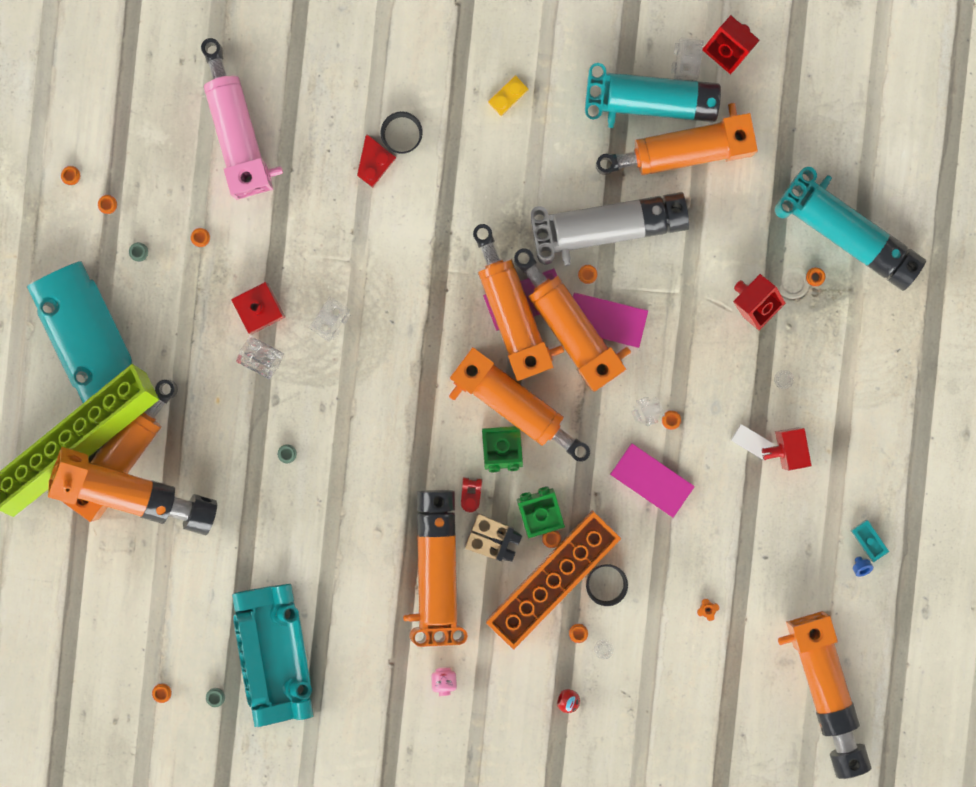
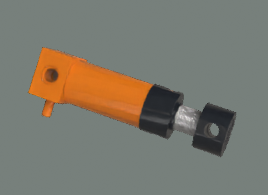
(155, 501)
(829, 691)

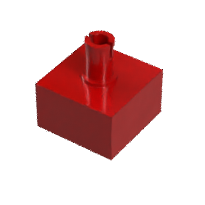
(730, 44)
(758, 301)
(258, 308)
(791, 449)

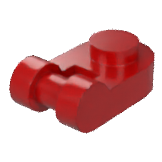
(471, 501)

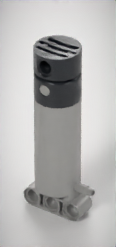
(607, 224)

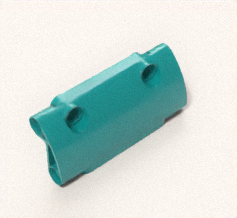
(80, 328)
(272, 655)

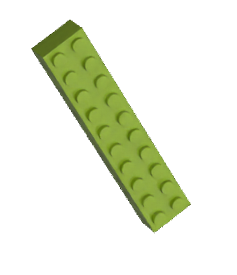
(80, 431)

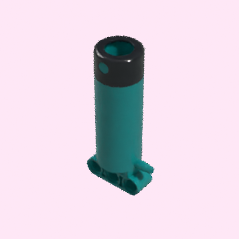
(652, 97)

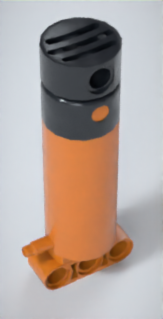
(436, 570)

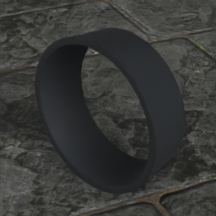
(398, 115)
(612, 602)

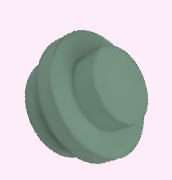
(138, 252)
(287, 453)
(215, 697)

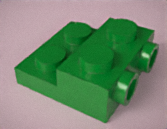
(502, 448)
(540, 512)

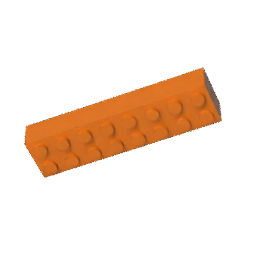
(553, 579)

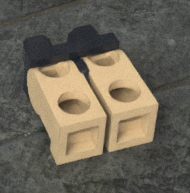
(498, 540)

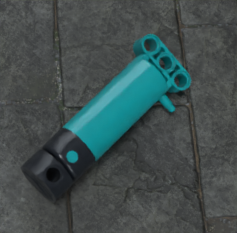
(850, 229)

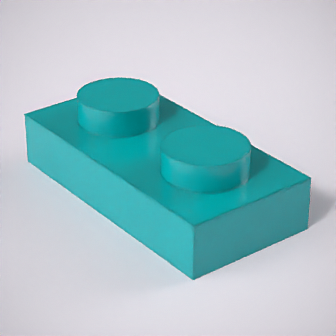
(869, 541)

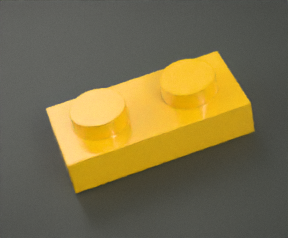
(508, 96)

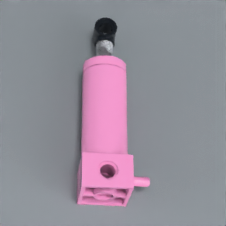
(235, 129)

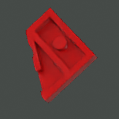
(373, 161)

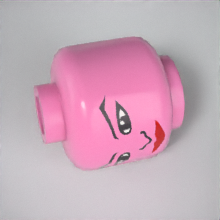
(444, 681)

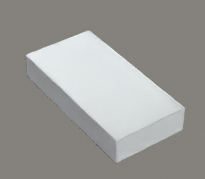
(751, 441)

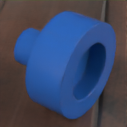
(862, 567)

